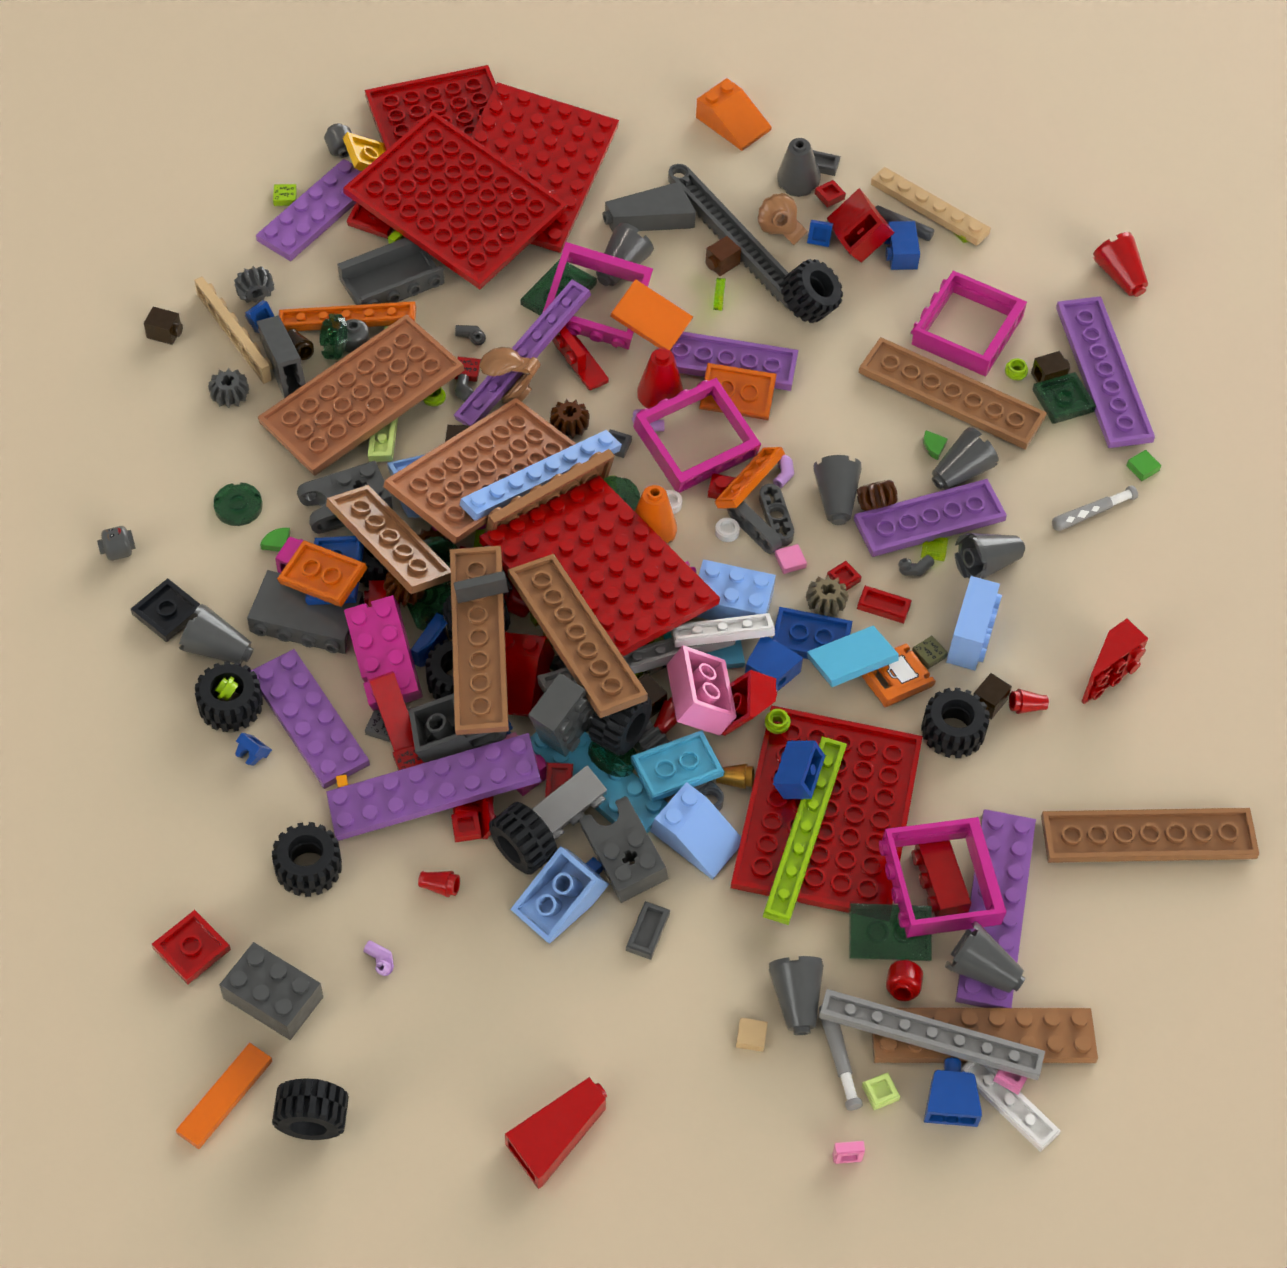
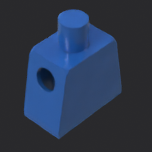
(775, 661)
(953, 1097)

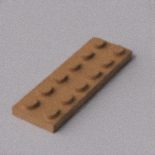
(597, 465)
(389, 539)

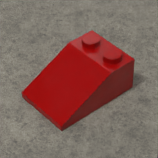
(525, 660)

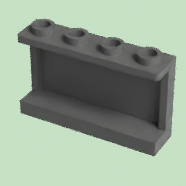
(390, 273)
(286, 616)

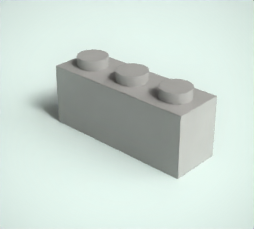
(570, 801)

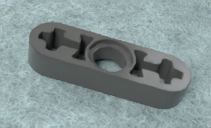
(778, 505)
(756, 528)

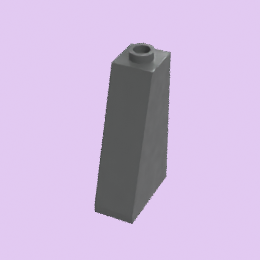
(652, 209)
(282, 355)

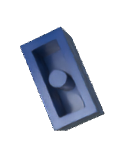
(903, 246)
(799, 770)

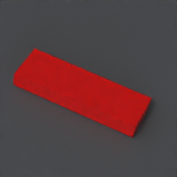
(393, 710)

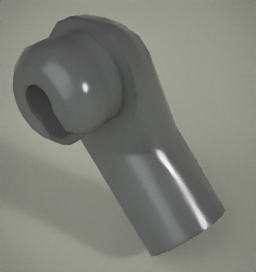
(473, 333)
(462, 389)
(915, 569)

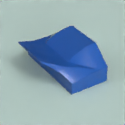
(432, 635)

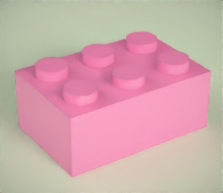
(701, 690)

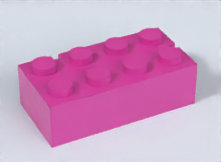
(383, 647)

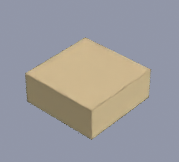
(751, 1034)

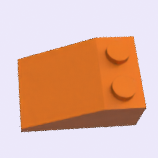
(732, 114)

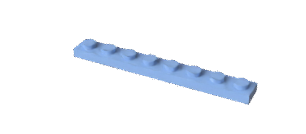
(520, 483)

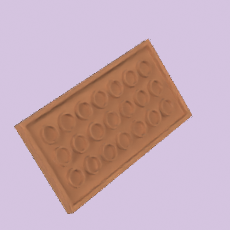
(360, 394)
(472, 460)

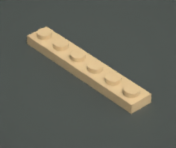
(930, 206)
(230, 325)

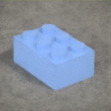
(740, 590)
(974, 623)

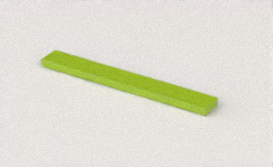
(803, 837)

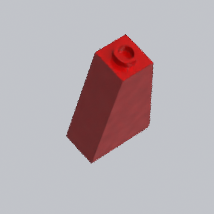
(555, 1130)

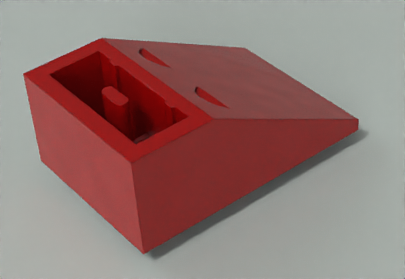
(859, 226)
(1118, 656)

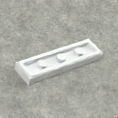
(723, 630)
(1013, 1107)

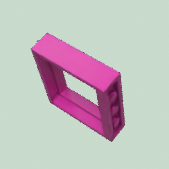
(605, 264)
(979, 293)
(684, 480)
(936, 832)

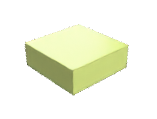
(880, 1091)

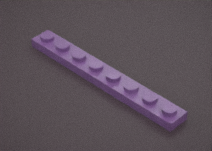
(528, 346)

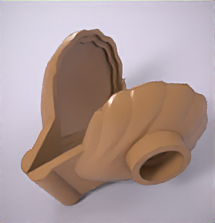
(779, 216)
(504, 360)

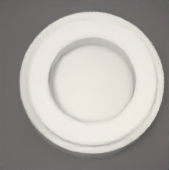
(675, 500)
(727, 529)

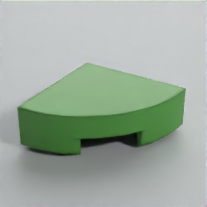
(934, 444)
(275, 539)

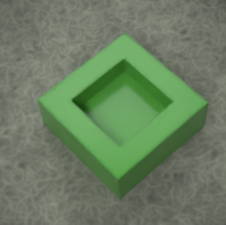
(1143, 465)

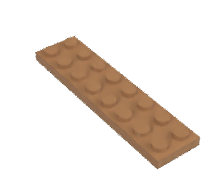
(952, 393)
(577, 636)
(478, 647)
(1149, 835)
(1062, 1033)

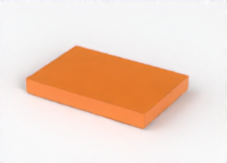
(651, 316)
(747, 389)
(322, 573)

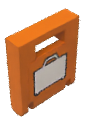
(904, 676)

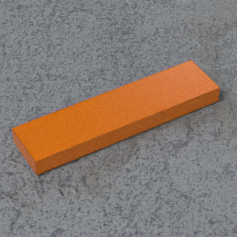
(749, 477)
(224, 1095)

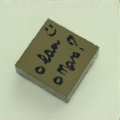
(930, 652)

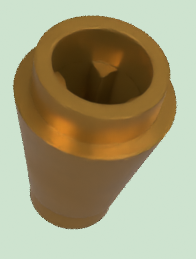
(738, 776)

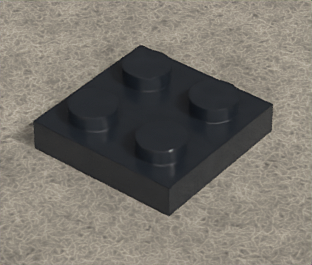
(166, 610)

